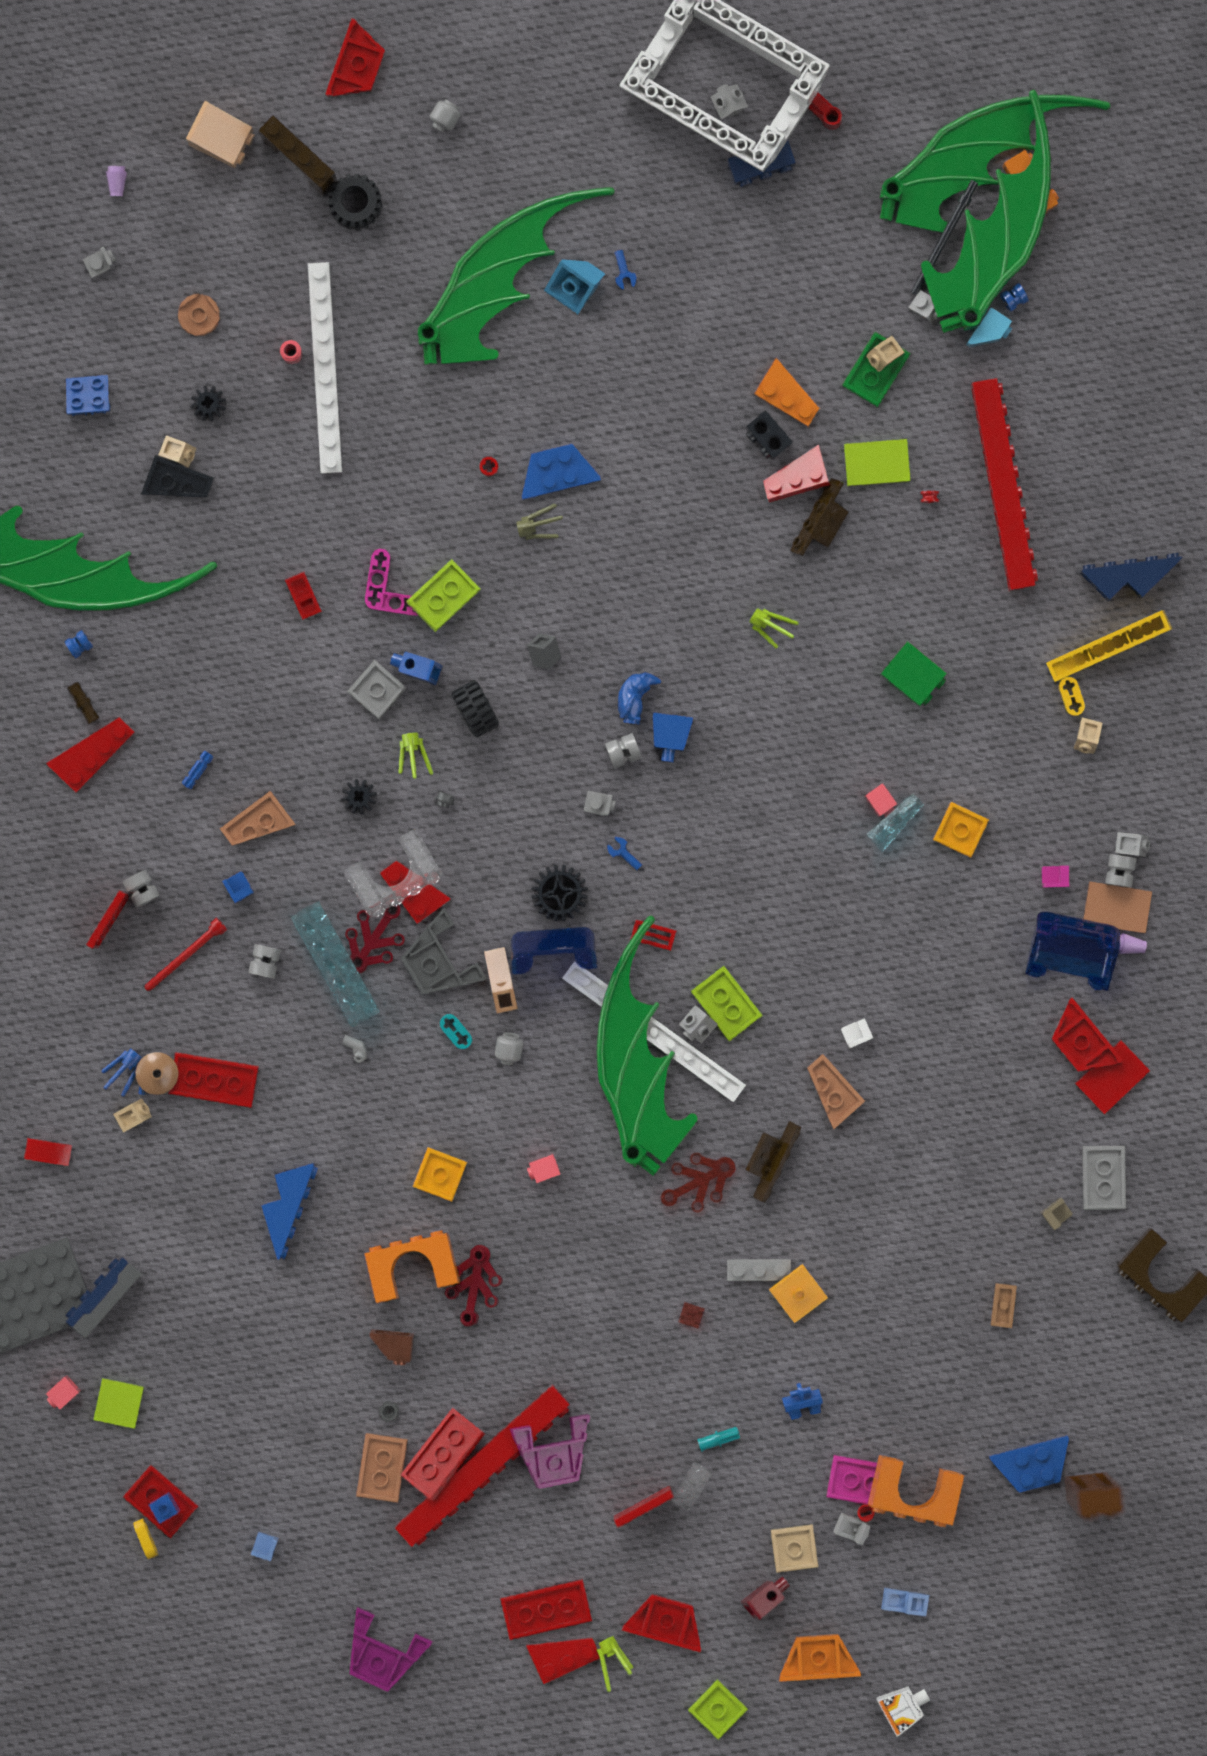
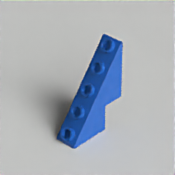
(282, 1213)

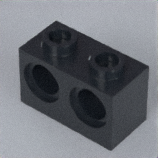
(773, 432)

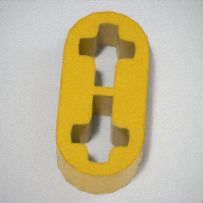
(1067, 698)
(145, 1538)

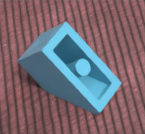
(990, 329)

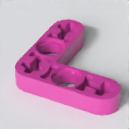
(384, 597)

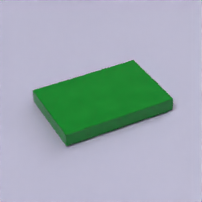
(867, 381)

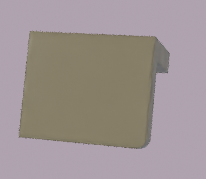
(1056, 1213)

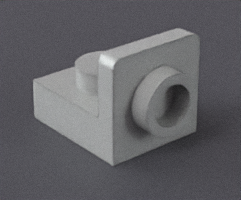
(99, 262)
(599, 803)
(1132, 844)

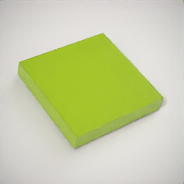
(118, 1403)
(717, 1709)

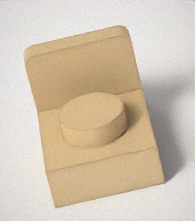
(884, 353)
(177, 451)
(1088, 736)
(132, 1115)

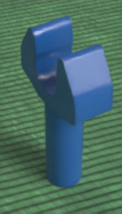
(624, 273)
(624, 853)

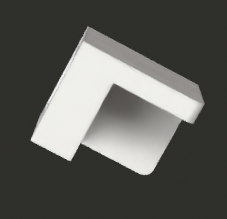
(856, 1033)

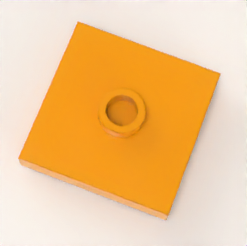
(960, 829)
(439, 1174)
(798, 1293)

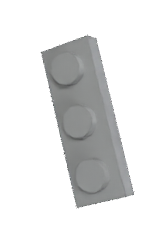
(758, 1269)

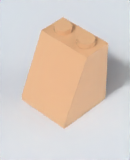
(220, 135)

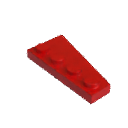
(85, 758)

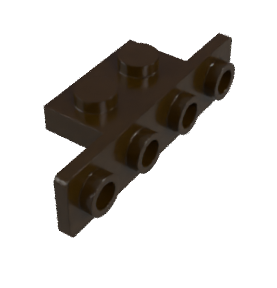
(823, 521)
(769, 1159)

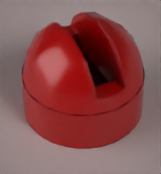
(863, 1509)

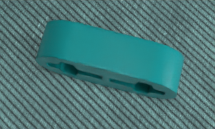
(451, 1035)

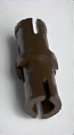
(83, 703)

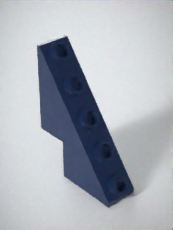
(1136, 575)

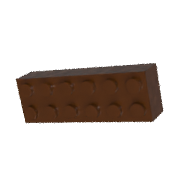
(1094, 1495)

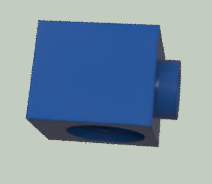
(164, 1507)

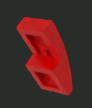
(303, 595)
(47, 1152)

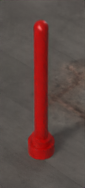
(214, 930)

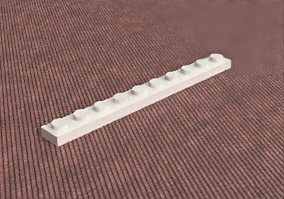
(324, 368)
(663, 1038)

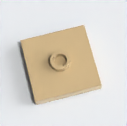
(794, 1548)

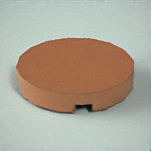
(198, 315)

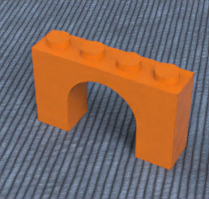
(383, 1261)
(939, 1508)

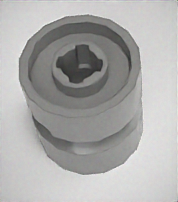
(619, 757)
(1122, 863)
(137, 882)
(262, 968)

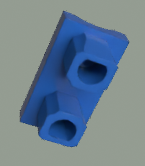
(801, 1399)

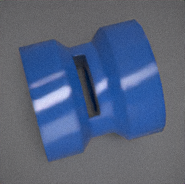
(1014, 297)
(74, 647)

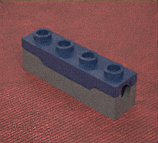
(103, 1297)

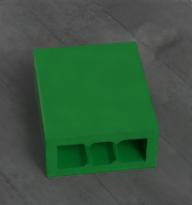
(914, 674)

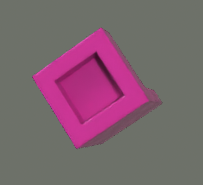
(1055, 876)

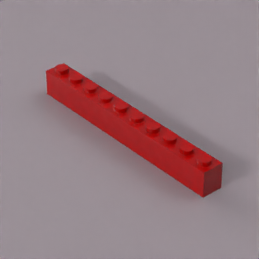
(1003, 484)
(480, 1467)

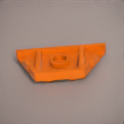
(818, 1659)

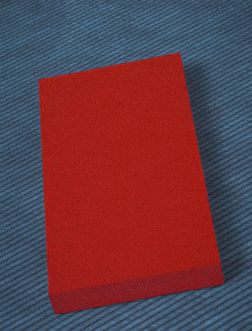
(215, 1080)
(442, 1454)
(546, 1609)

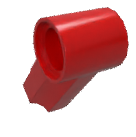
(822, 108)

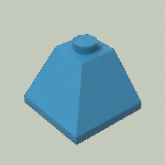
(574, 283)

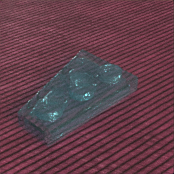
(892, 825)

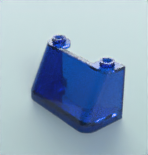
(553, 941)
(1074, 948)

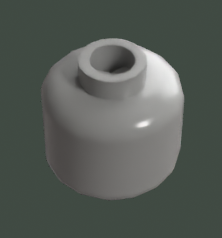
(445, 115)
(509, 1048)

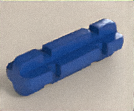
(197, 770)

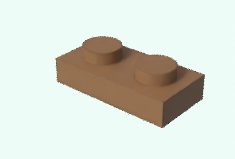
(1003, 1305)

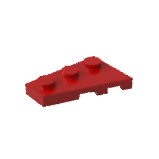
(562, 1657)

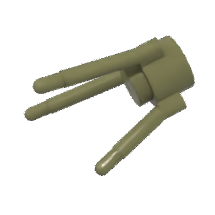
(526, 526)

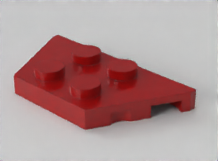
(356, 63)
(1082, 1041)
(666, 1622)

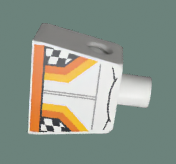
(902, 1708)

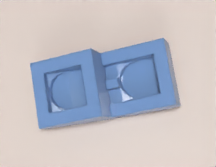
(905, 1601)

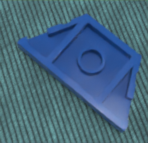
(557, 471)
(1033, 1464)

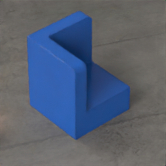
(238, 887)

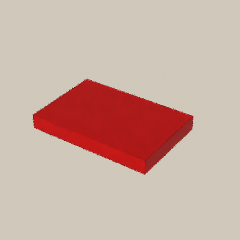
(108, 920)
(1110, 1083)
(152, 1486)
(643, 1506)

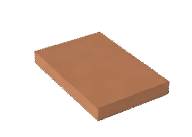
(1118, 906)
(381, 1467)

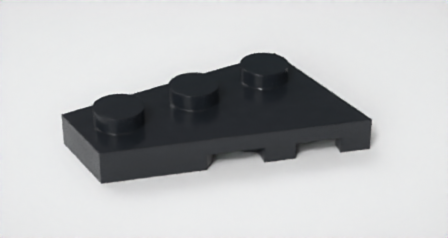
(174, 479)

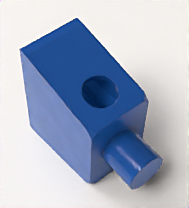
(424, 668)
(670, 734)

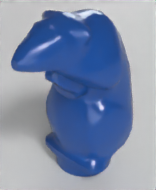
(630, 696)

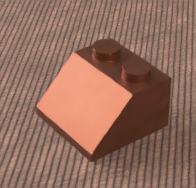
(394, 1345)

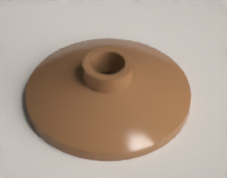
(153, 1062)

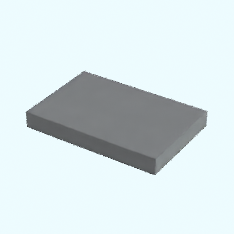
(1104, 1177)

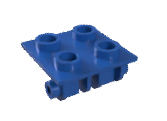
(87, 395)

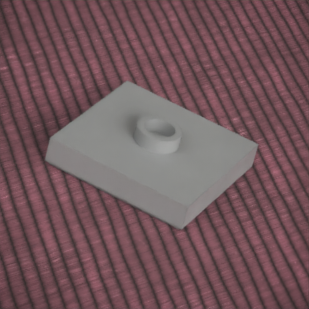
(376, 689)

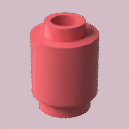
(286, 347)

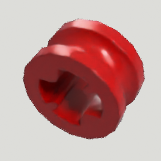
(483, 463)
(929, 496)

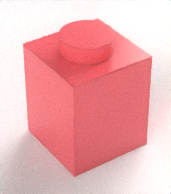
(881, 800)
(543, 1168)
(62, 1393)

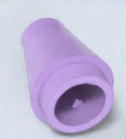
(116, 180)
(1131, 945)

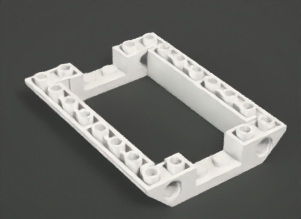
(755, 37)

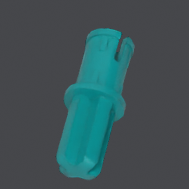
(718, 1438)

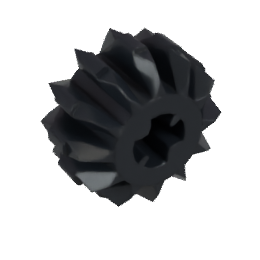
(214, 406)
(351, 796)

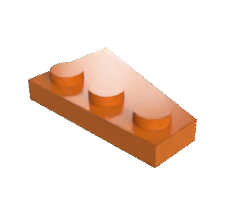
(786, 394)

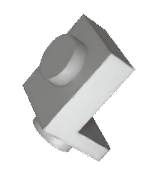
(924, 307)
(852, 1528)

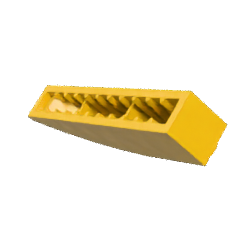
(1109, 645)

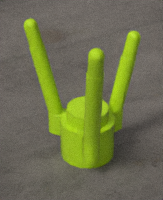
(761, 619)
(411, 742)
(610, 1647)

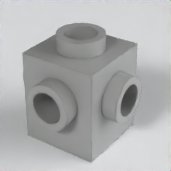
(728, 101)
(697, 1025)

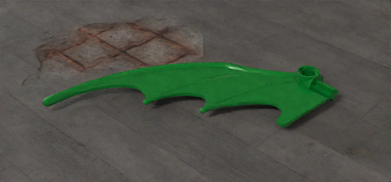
(961, 154)
(998, 245)
(484, 281)
(64, 580)
(631, 1074)

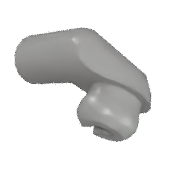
(358, 1048)

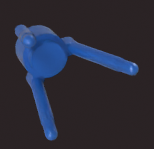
(130, 1060)

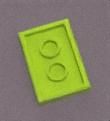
(877, 462)
(443, 595)
(726, 1003)

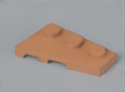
(257, 820)
(834, 1091)

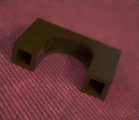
(284, 141)
(1136, 1266)

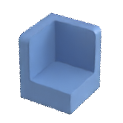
(264, 1546)

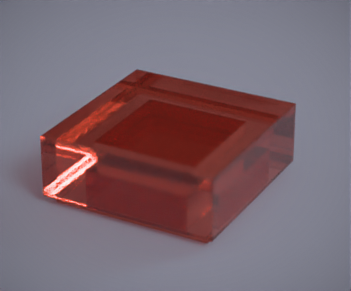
(691, 1315)

